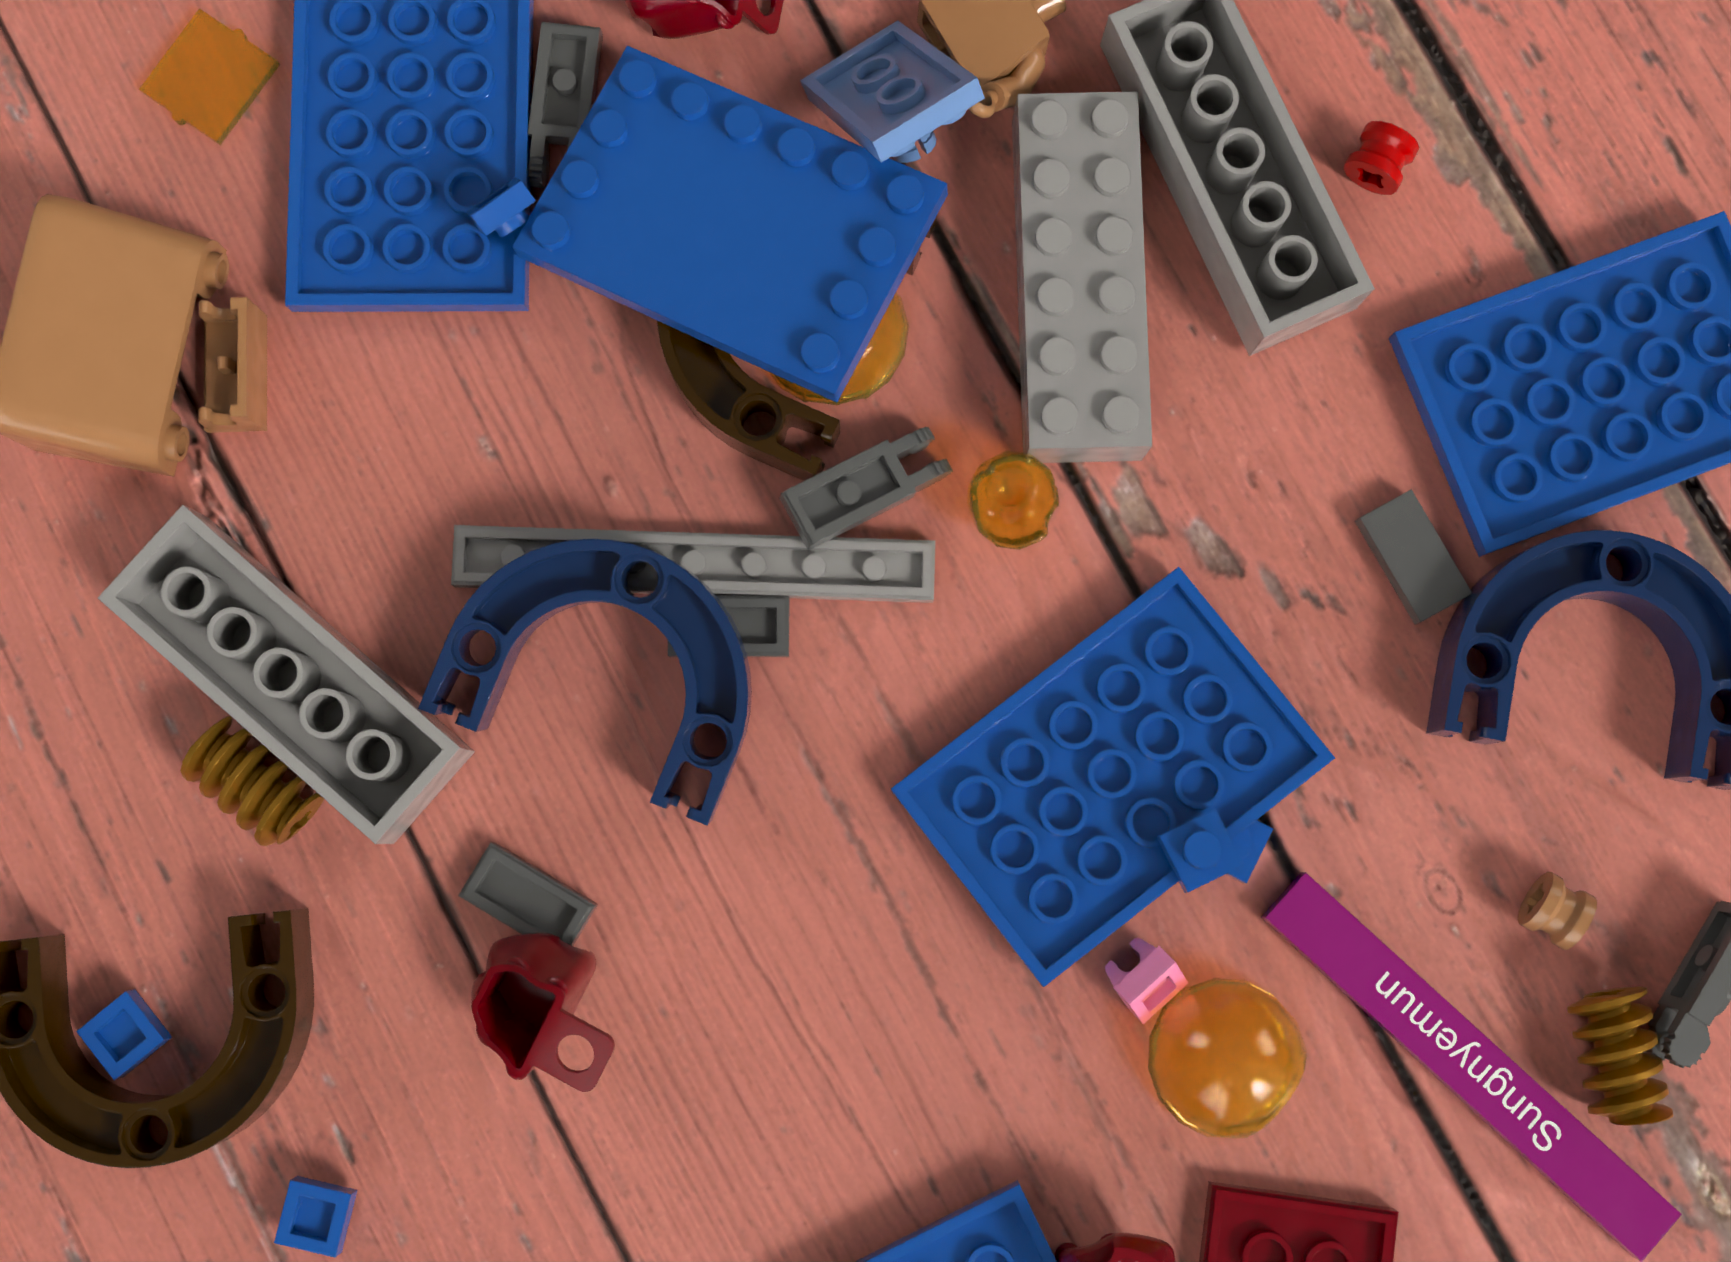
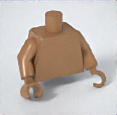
(994, 41)

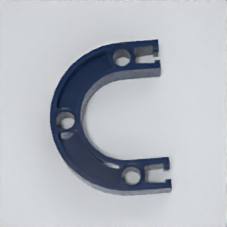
(595, 571)
(1658, 586)

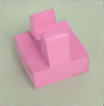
(1149, 983)

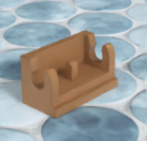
(234, 367)

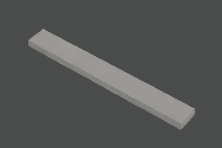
(728, 562)

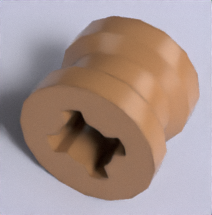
(1557, 910)

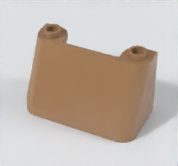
(102, 335)

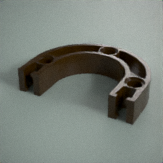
(725, 396)
(103, 1124)

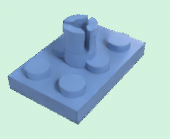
(893, 93)

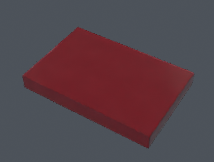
(1292, 1227)

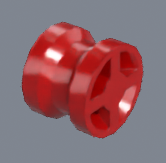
(1381, 157)

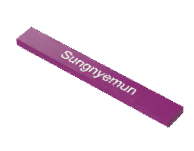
(1472, 1066)

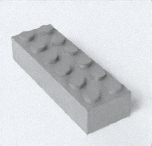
(1236, 167)
(1081, 277)
(286, 675)

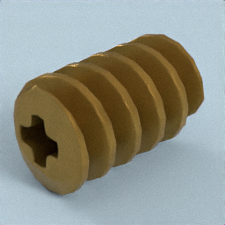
(248, 785)
(1619, 1055)

